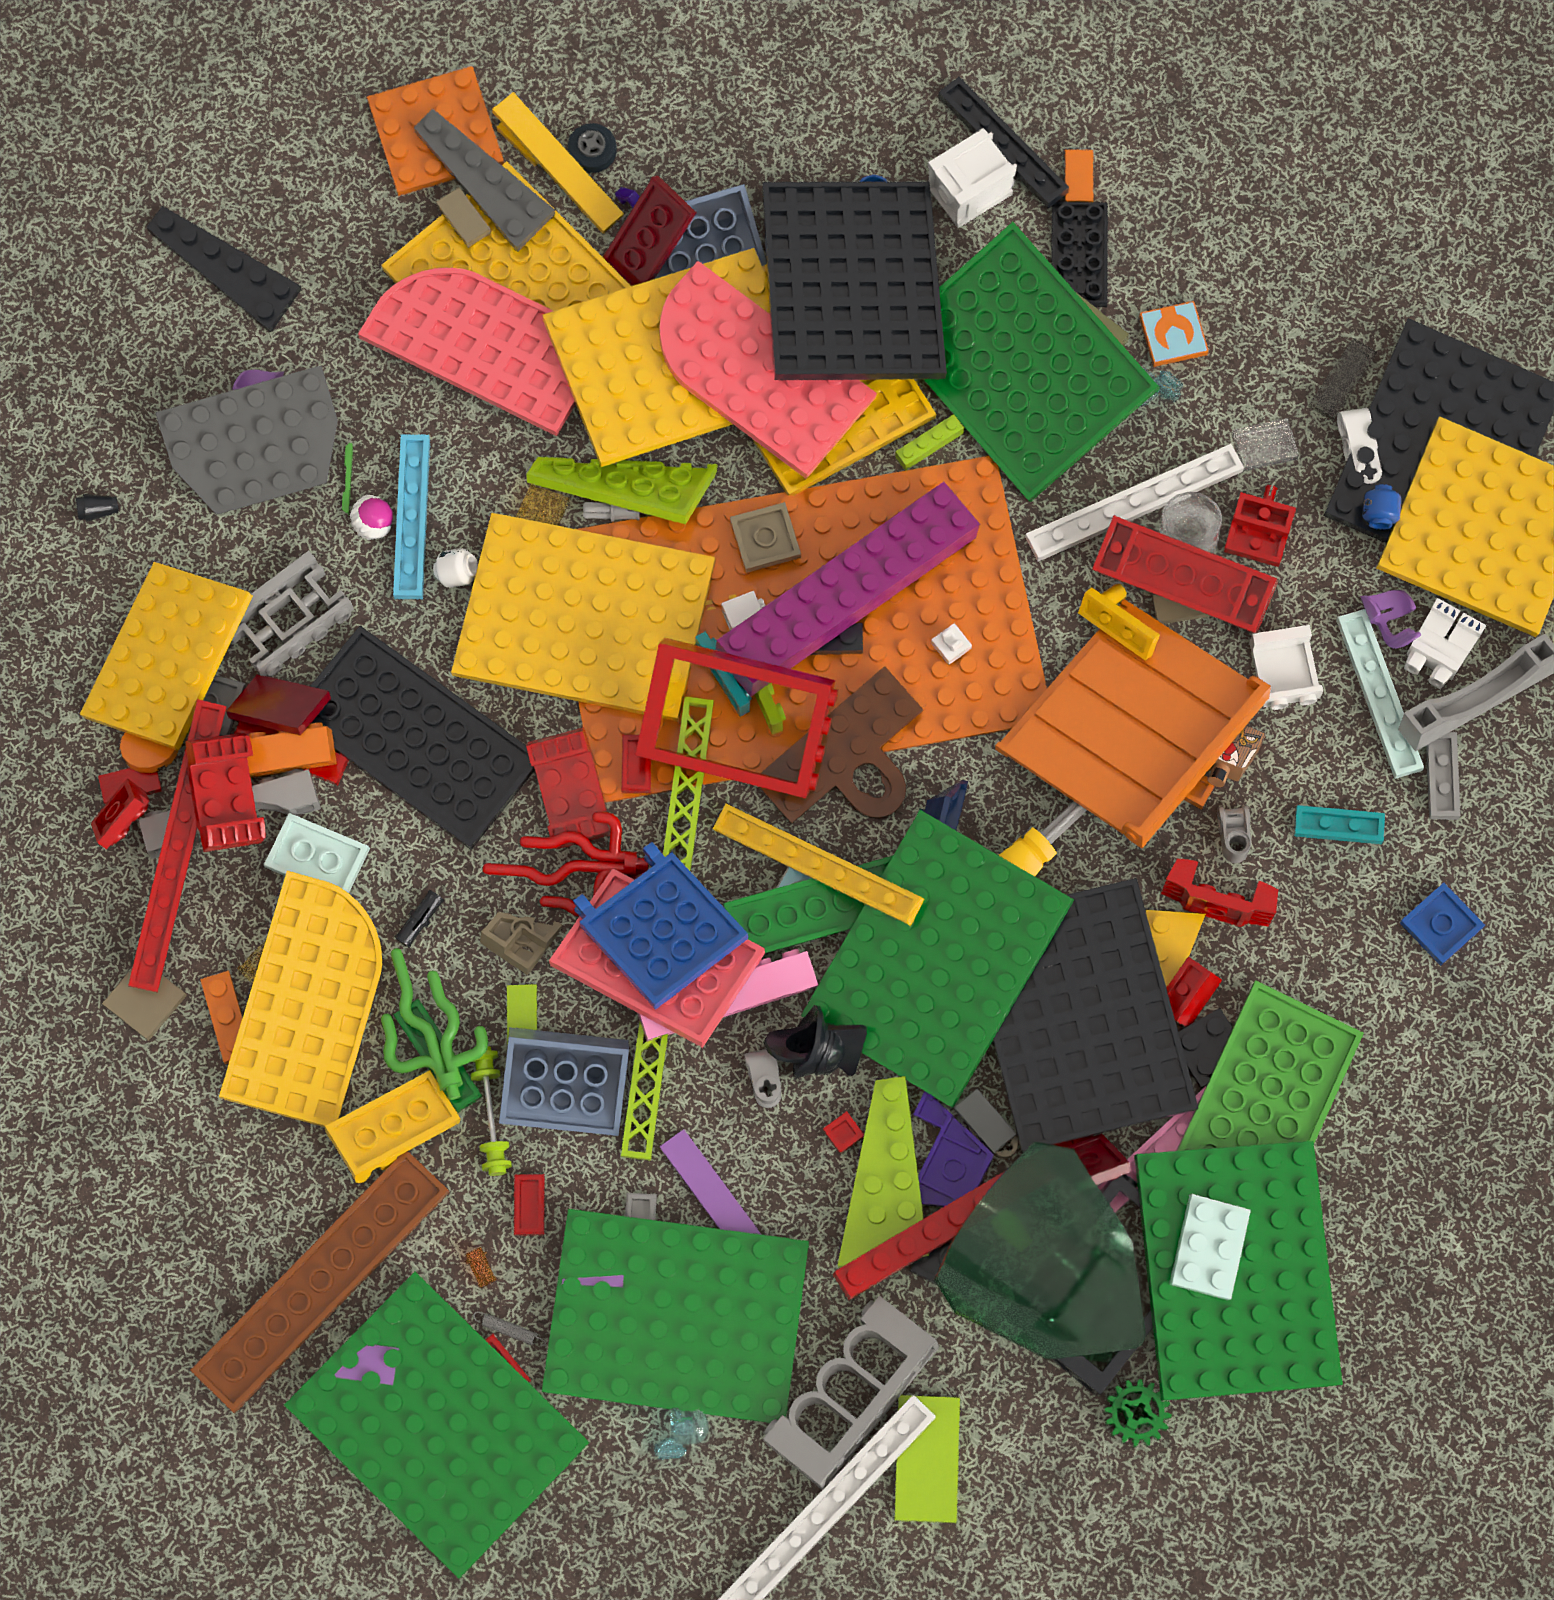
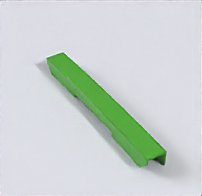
(348, 463)

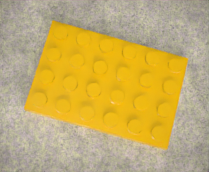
(166, 655)

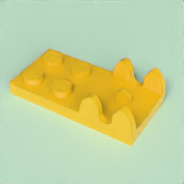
(391, 1125)

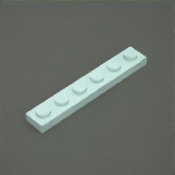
(1378, 692)

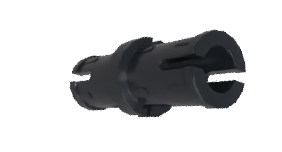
(419, 918)

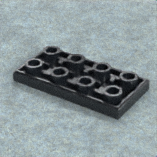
(1081, 248)

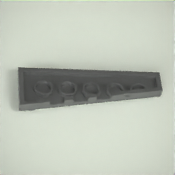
(498, 193)

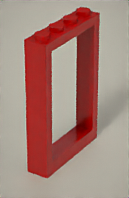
(820, 724)

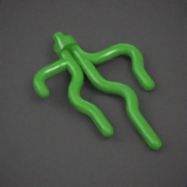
(440, 1060)

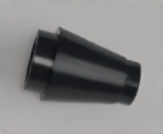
(95, 506)

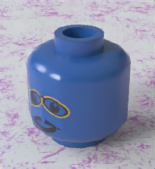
(1382, 507)

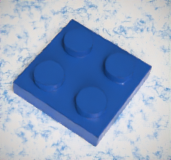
(1442, 924)

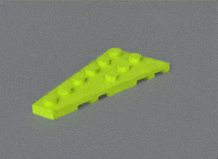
(631, 485)
(887, 1178)

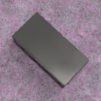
(985, 1121)

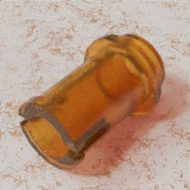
(480, 1267)

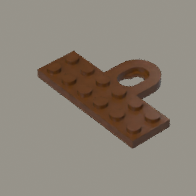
(854, 739)

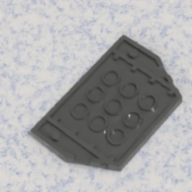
(253, 440)

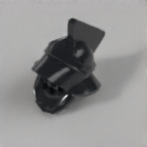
(818, 1045)

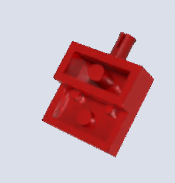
(1260, 528)

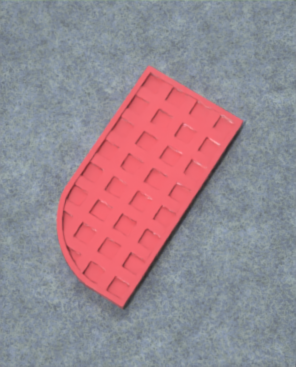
(475, 340)
(724, 356)

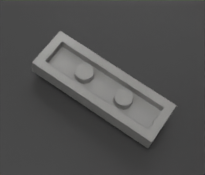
(1443, 778)

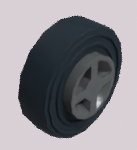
(592, 137)

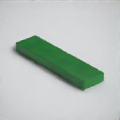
(468, 1090)

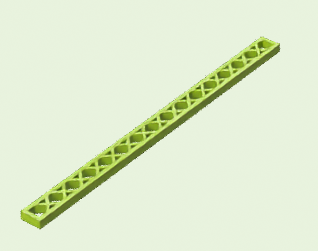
(687, 861)

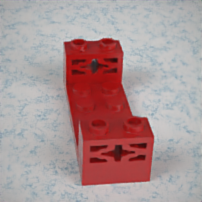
(1185, 574)

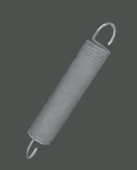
(508, 1329)

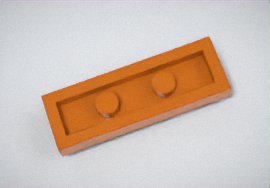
(224, 1011)

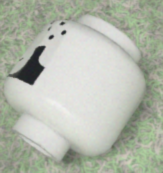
(455, 567)

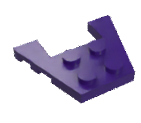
(955, 1160)

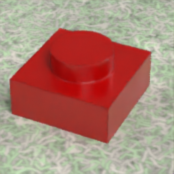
(843, 1132)

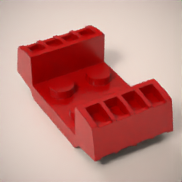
(569, 784)
(223, 792)
(1216, 905)

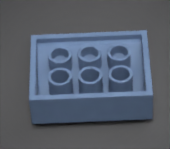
(718, 229)
(564, 1081)

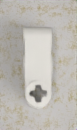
(1353, 430)

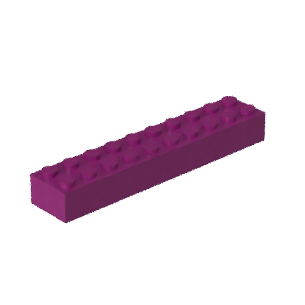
(852, 583)

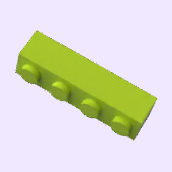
(929, 442)

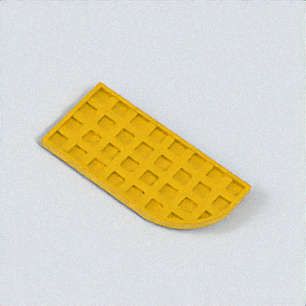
(306, 1005)

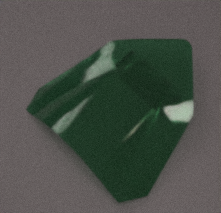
(1046, 1261)

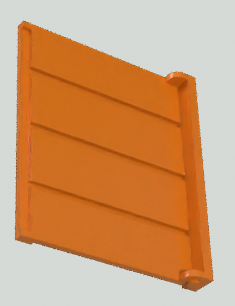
(1134, 731)

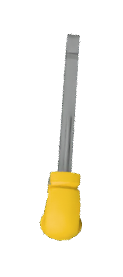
(1035, 847)

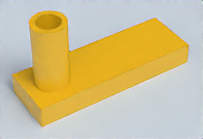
(1116, 622)

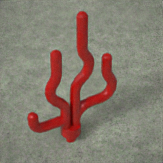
(614, 858)

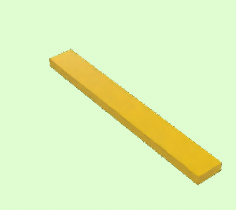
(818, 864)

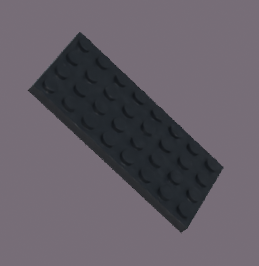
(420, 738)

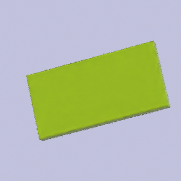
(929, 1466)

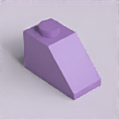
(370, 1359)

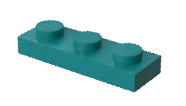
(736, 694)
(1339, 824)

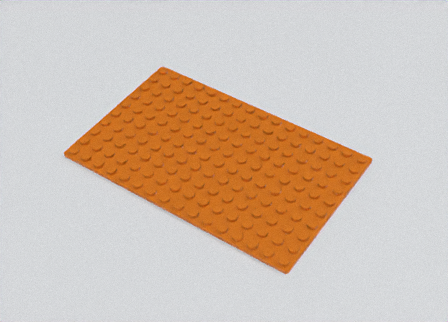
(973, 588)

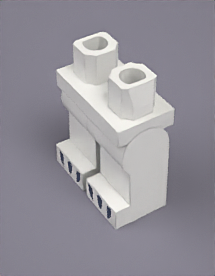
(1436, 651)

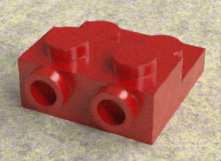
(119, 812)

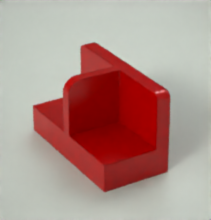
(1191, 991)

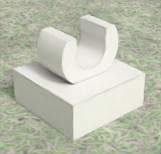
(951, 644)

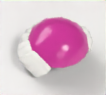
(371, 517)

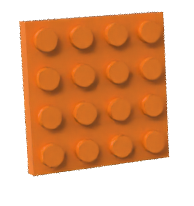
(398, 110)

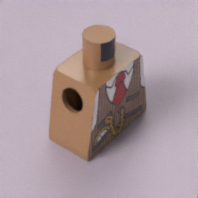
(1236, 757)

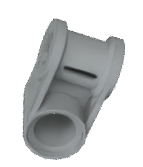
(1234, 827)
(764, 1072)

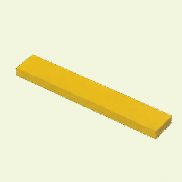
(557, 162)

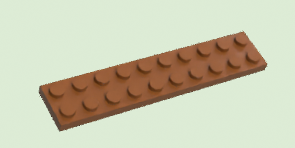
(319, 1281)

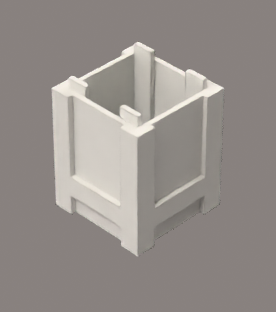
(971, 177)

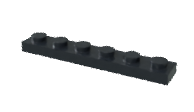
(1030, 167)

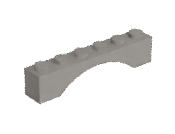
(1444, 714)
(285, 794)

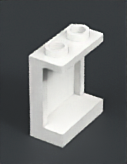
(1287, 664)

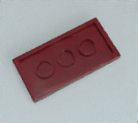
(649, 233)

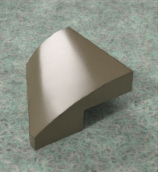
(508, 934)

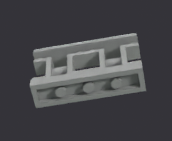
(278, 593)

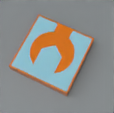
(1173, 333)

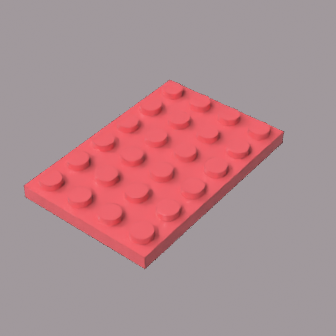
(690, 1012)

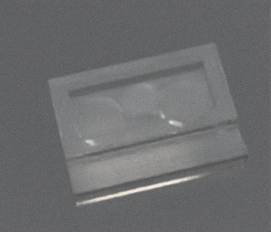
(1265, 444)

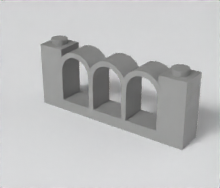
(902, 1335)

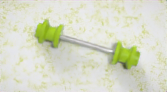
(494, 1150)

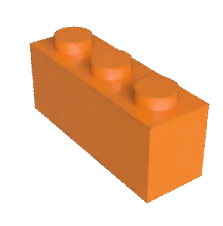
(289, 751)

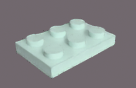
(316, 853)
(1210, 1247)

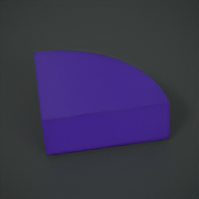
(628, 195)

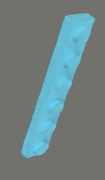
(411, 517)

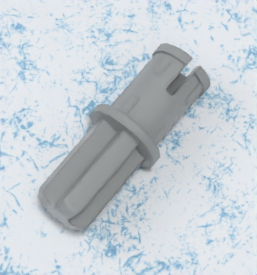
(601, 510)

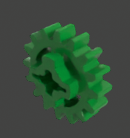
(1150, 1420)

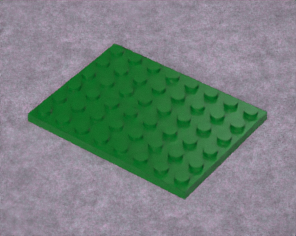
(1031, 364)
(951, 977)
(1281, 1310)
(696, 1325)
(454, 1438)

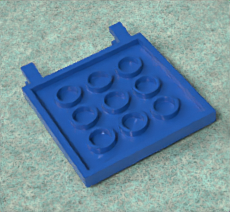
(661, 928)

